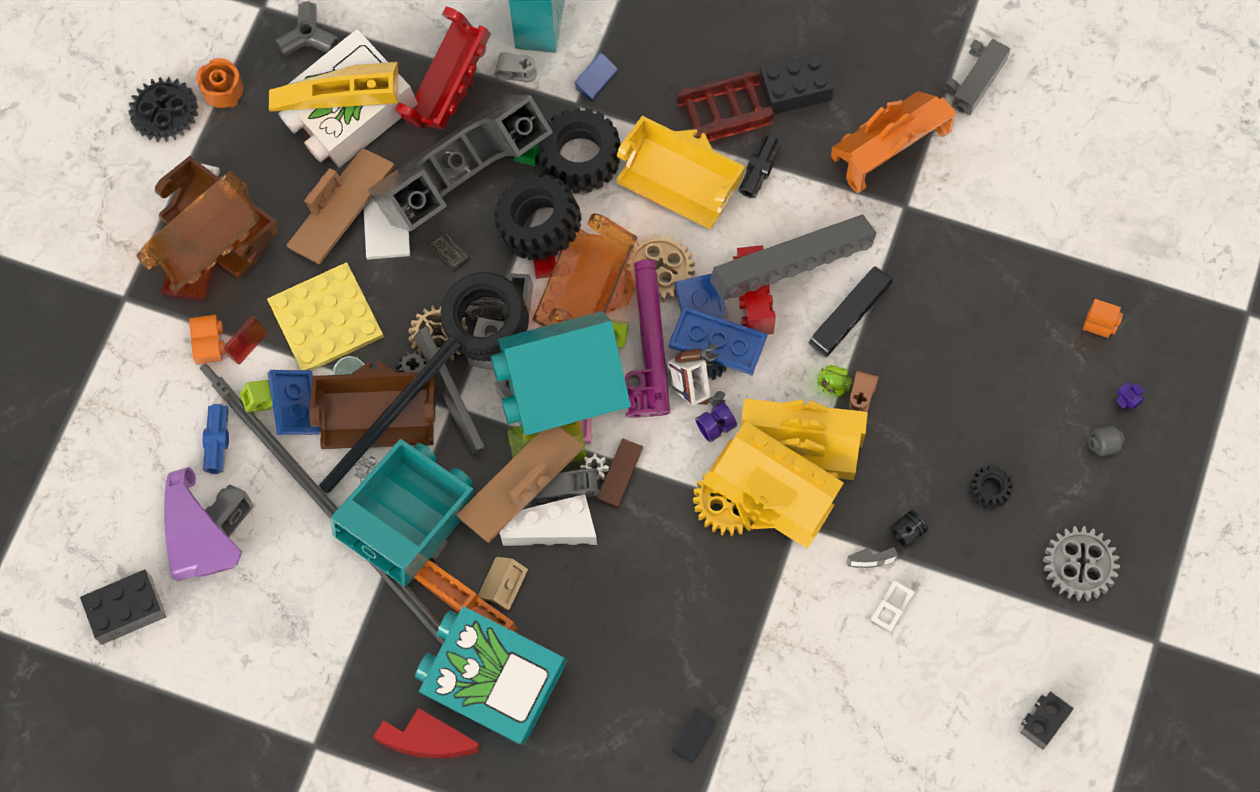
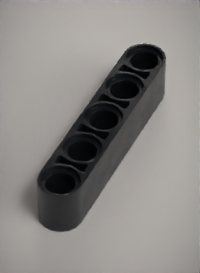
(850, 311)

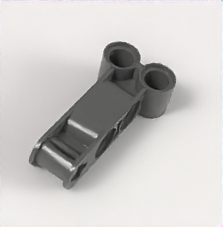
(566, 486)

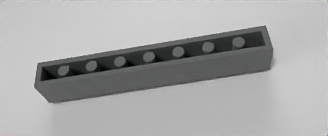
(792, 257)

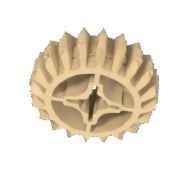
(428, 320)

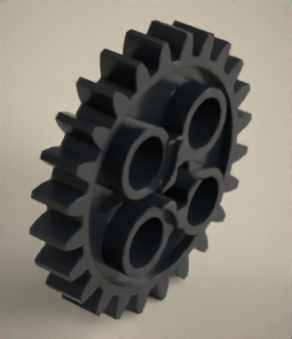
(163, 109)

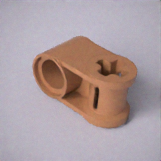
(862, 390)

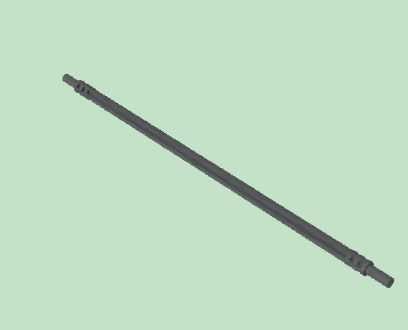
(312, 489)

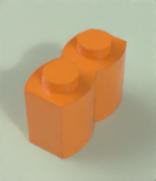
(1103, 318)
(206, 339)

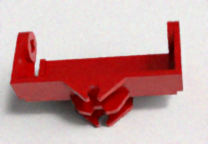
(448, 74)

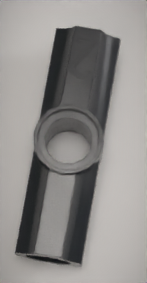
(759, 166)

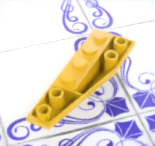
(340, 88)

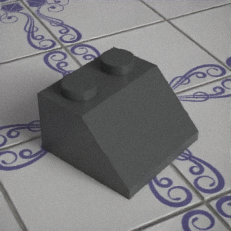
(230, 508)

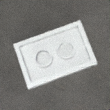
(381, 237)

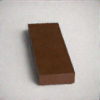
(620, 473)

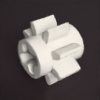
(595, 461)

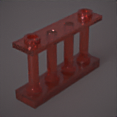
(726, 127)

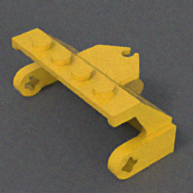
(678, 171)
(812, 430)
(773, 485)

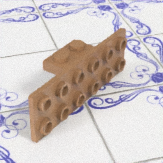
(337, 203)
(519, 482)

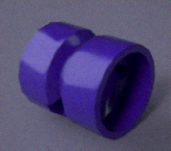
(710, 427)

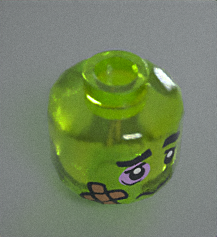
(834, 380)

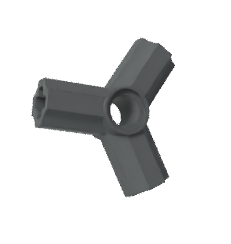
(306, 23)

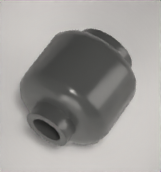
(1106, 440)

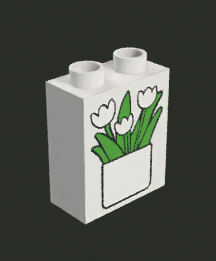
(345, 130)

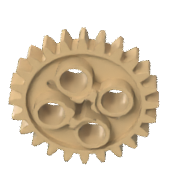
(667, 251)

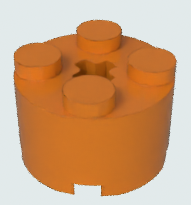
(220, 83)

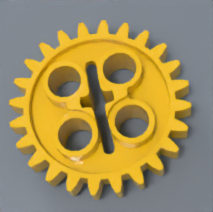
(722, 519)

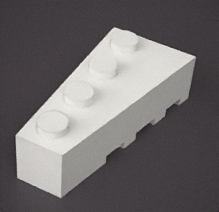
(551, 524)

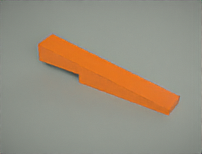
(458, 595)

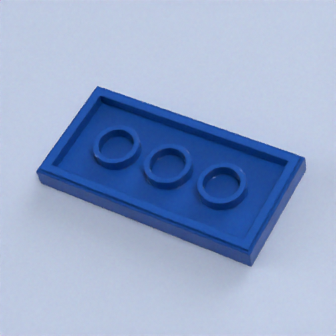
(737, 344)

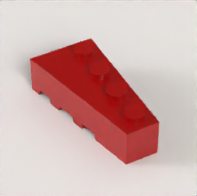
(756, 304)

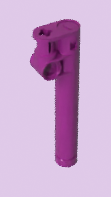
(652, 393)

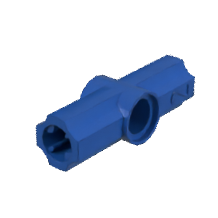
(215, 439)

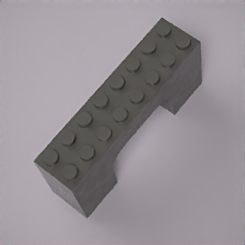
(417, 188)

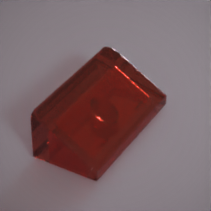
(245, 340)

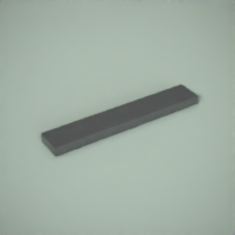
(450, 394)

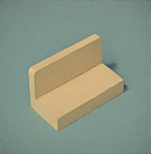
(503, 582)

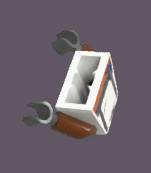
(690, 376)

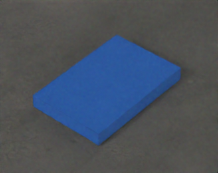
(291, 401)

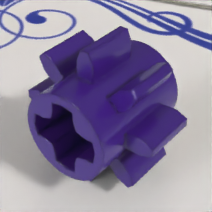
(1130, 395)

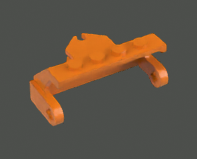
(891, 132)

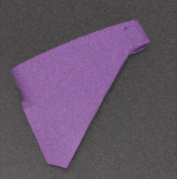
(192, 537)

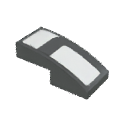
(866, 559)

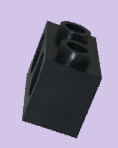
(1049, 722)

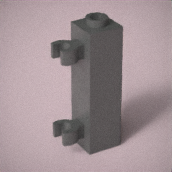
(980, 77)

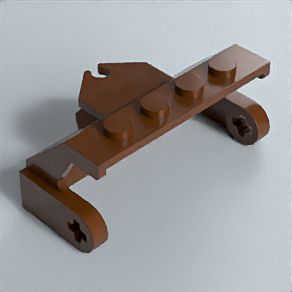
(193, 179)
(353, 402)

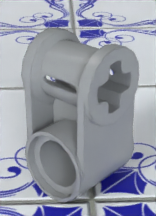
(514, 66)

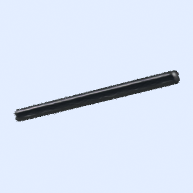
(390, 414)

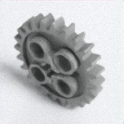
(1060, 560)

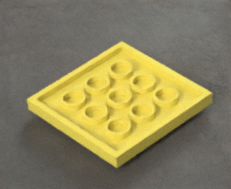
(325, 318)

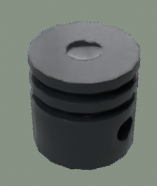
(909, 528)

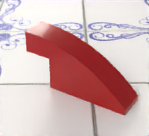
(426, 738)

